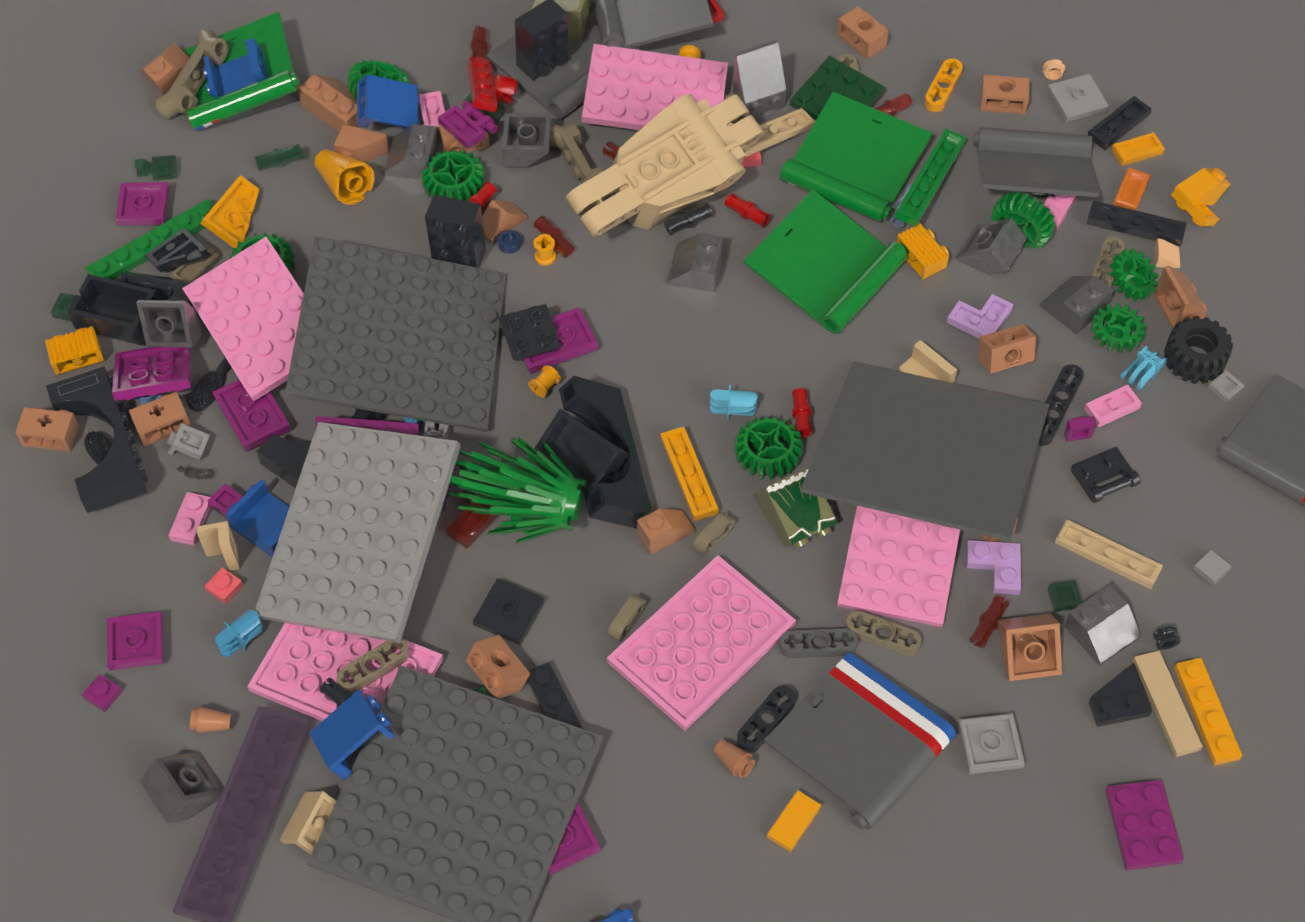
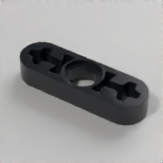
(764, 730)

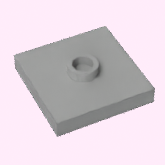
(1077, 98)
(991, 743)

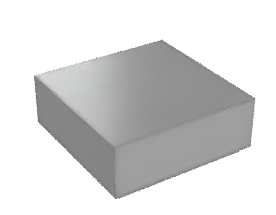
(1226, 387)
(1212, 567)

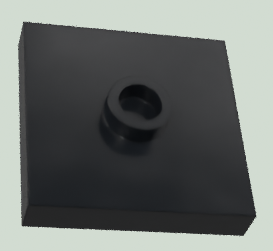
(508, 611)

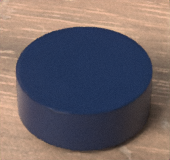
(509, 241)

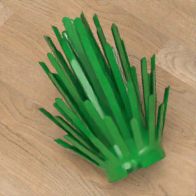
(531, 496)

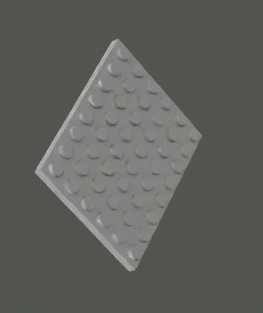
(358, 531)

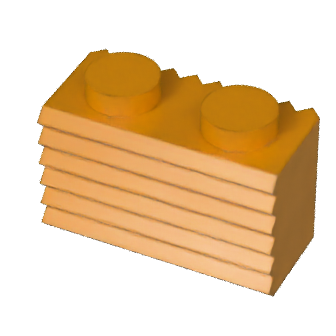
(923, 251)
(74, 350)

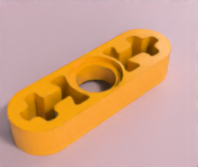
(943, 93)

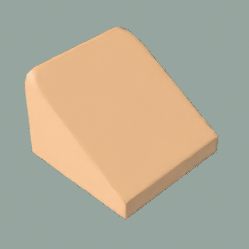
(1166, 254)

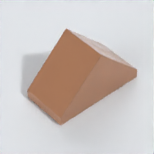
(501, 217)

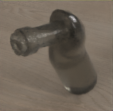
(196, 474)

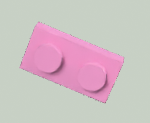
(431, 107)
(1059, 207)
(1113, 406)
(190, 515)

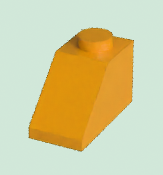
(1203, 187)

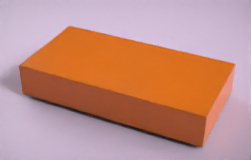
(1131, 189)

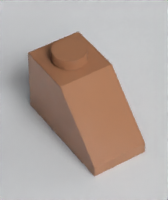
(361, 143)
(663, 529)

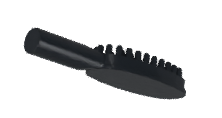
(202, 395)
(97, 446)

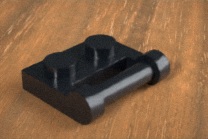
(1101, 468)

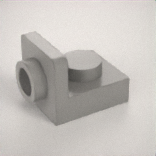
(187, 441)

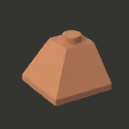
(165, 68)

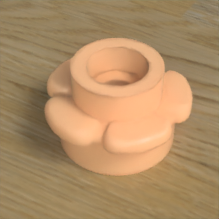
(1053, 69)

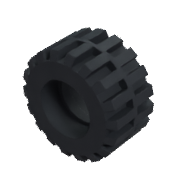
(1199, 334)

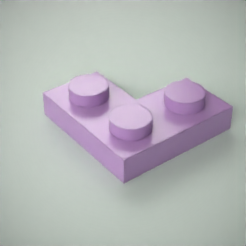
(980, 322)
(1002, 559)

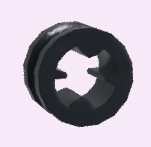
(1166, 638)

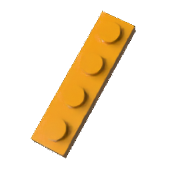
(689, 474)
(1207, 711)

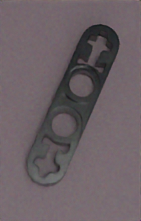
(1060, 405)

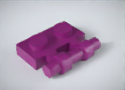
(463, 128)

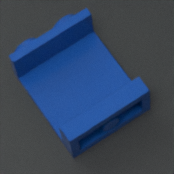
(237, 72)
(386, 102)
(258, 517)
(348, 729)

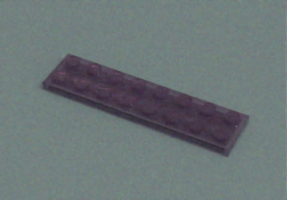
(242, 817)

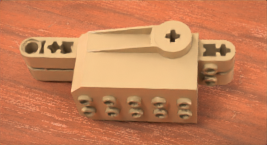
(669, 165)

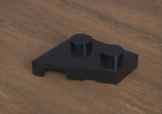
(177, 251)
(1120, 700)

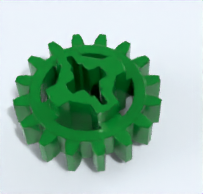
(1133, 274)
(1118, 328)

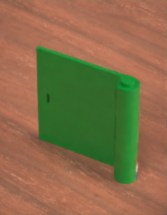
(280, 82)
(856, 157)
(825, 262)

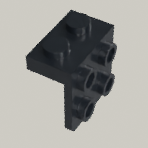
(529, 332)

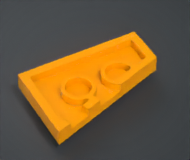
(232, 212)

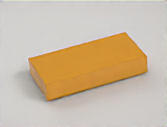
(1137, 149)
(794, 821)

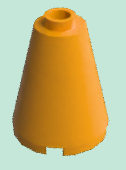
(345, 175)

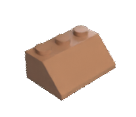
(329, 101)

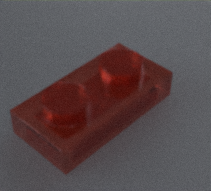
(470, 525)

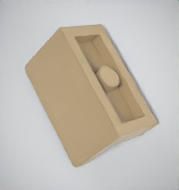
(928, 364)
(218, 540)
(308, 820)

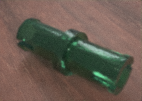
(279, 157)

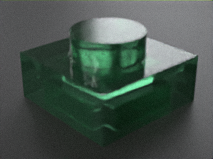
(61, 306)
(1064, 596)

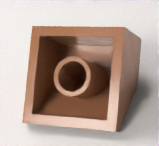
(1178, 297)
(1030, 646)

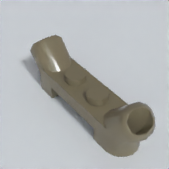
(183, 91)
(569, 140)

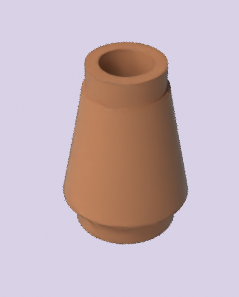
(209, 720)
(734, 758)

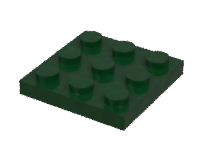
(837, 78)

